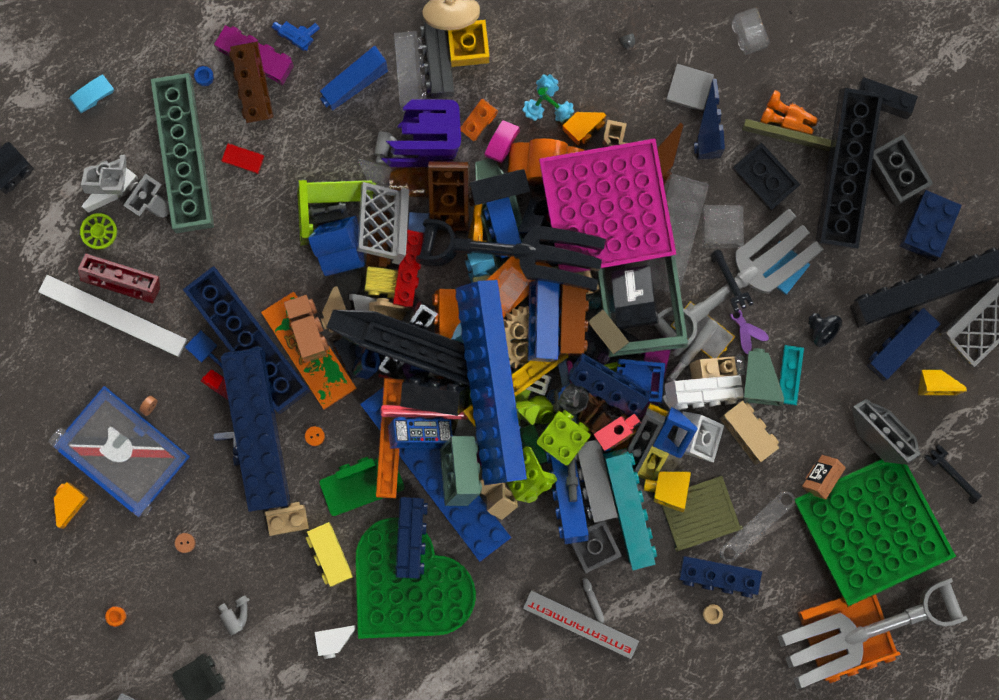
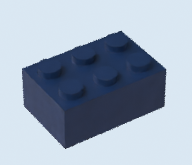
(930, 225)

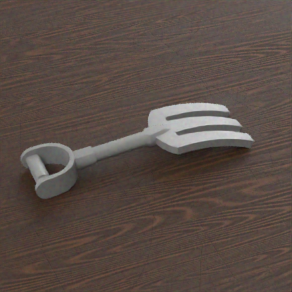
(751, 272)
(852, 637)

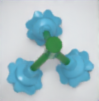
(547, 86)

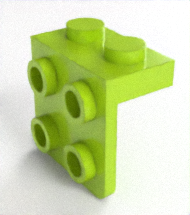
(564, 437)
(536, 481)

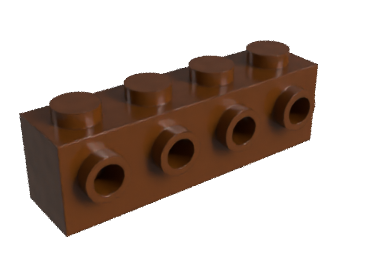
(251, 82)

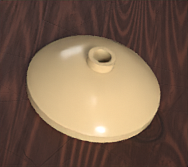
(451, 13)

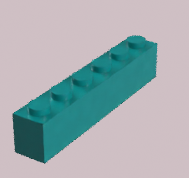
(629, 508)

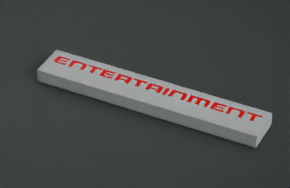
(581, 624)

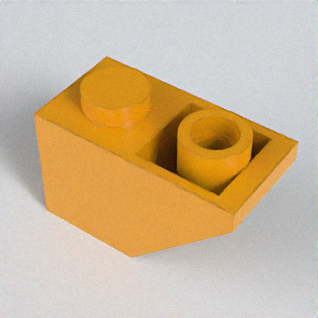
(582, 125)

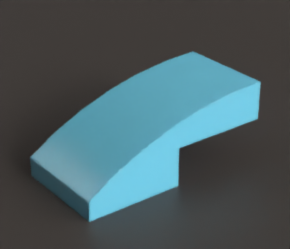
(91, 93)

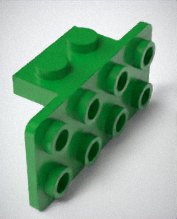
(353, 486)

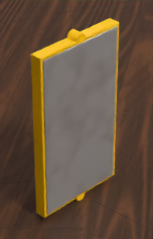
(719, 340)

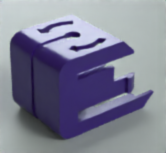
(434, 131)

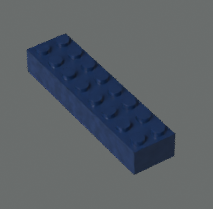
(241, 332)
(255, 429)

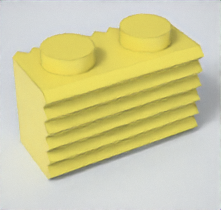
(380, 281)

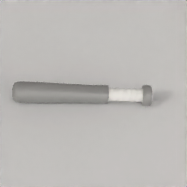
(704, 335)

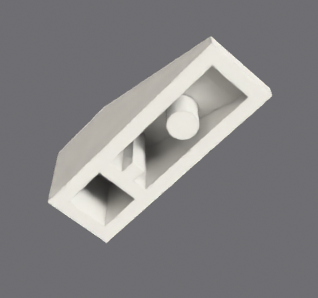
(98, 200)

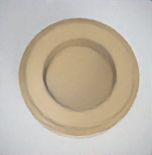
(712, 614)

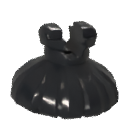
(824, 329)

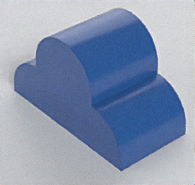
(337, 246)

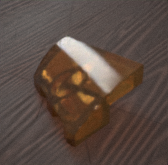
(411, 178)

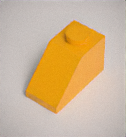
(67, 503)

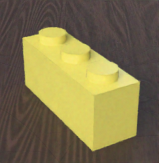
(329, 554)

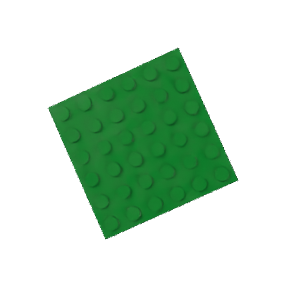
(874, 530)

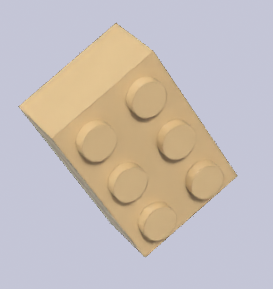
(750, 432)

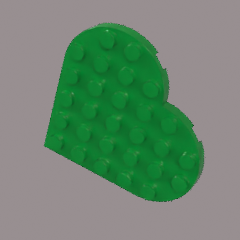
(408, 606)

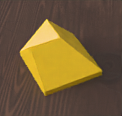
(939, 383)

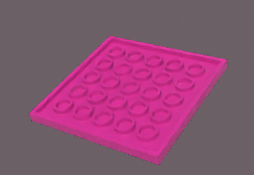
(612, 196)

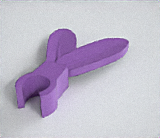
(746, 331)

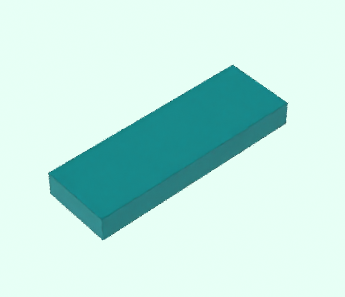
(791, 373)

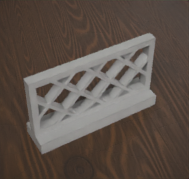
(397, 224)
(969, 314)

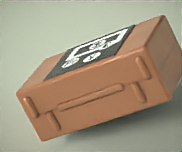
(823, 476)

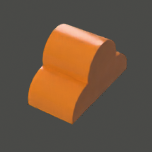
(527, 156)

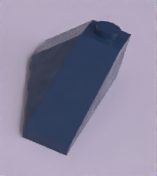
(710, 135)

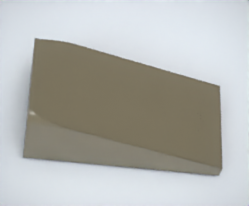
(608, 332)

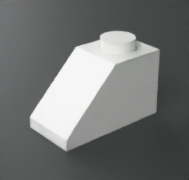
(333, 640)

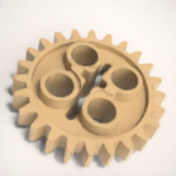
(517, 320)

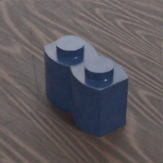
(366, 363)

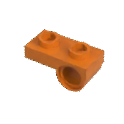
(478, 119)

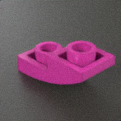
(501, 141)

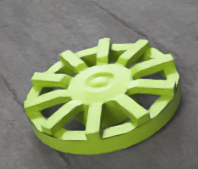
(98, 231)

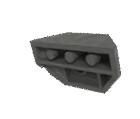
(885, 433)

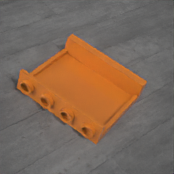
(861, 614)

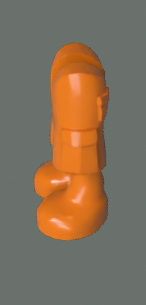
(794, 115)

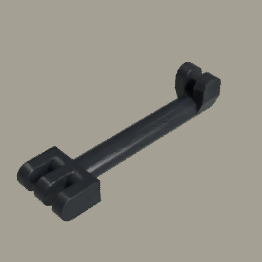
(717, 256)
(939, 459)

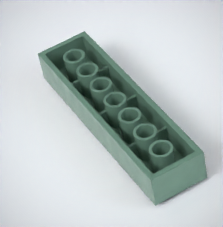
(182, 153)

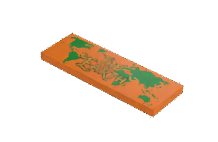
(324, 375)

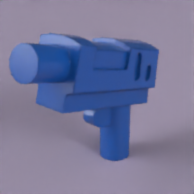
(299, 37)

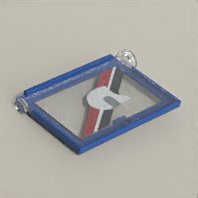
(120, 451)

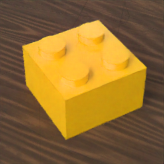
(469, 45)

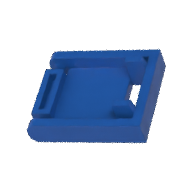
(641, 374)

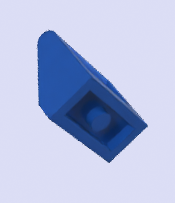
(675, 418)

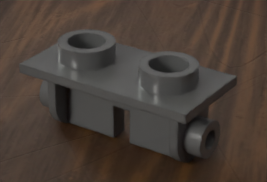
(327, 212)

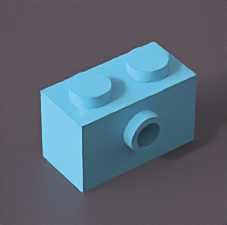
(480, 265)

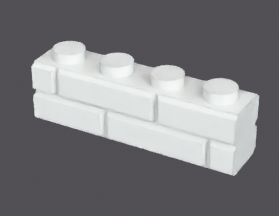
(703, 391)

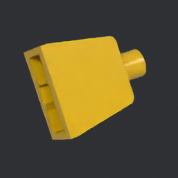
(670, 489)

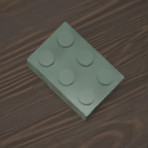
(460, 470)

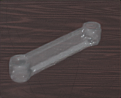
(757, 526)

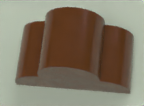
(449, 193)

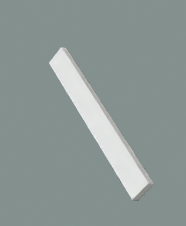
(112, 315)

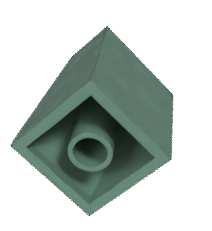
(761, 380)

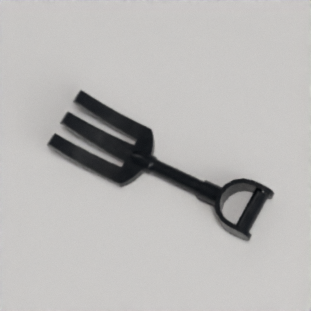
(527, 252)

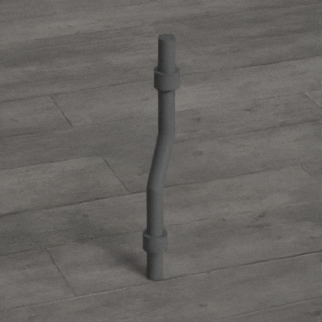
(571, 480)

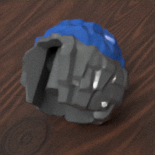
(573, 398)

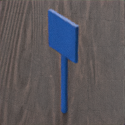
(201, 348)

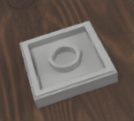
(689, 87)

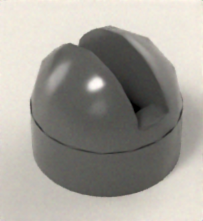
(627, 41)

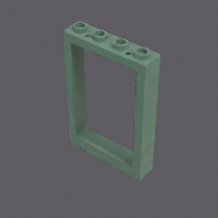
(660, 344)

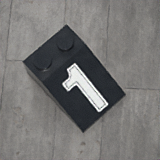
(634, 297)

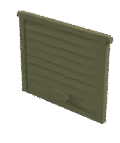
(705, 517)

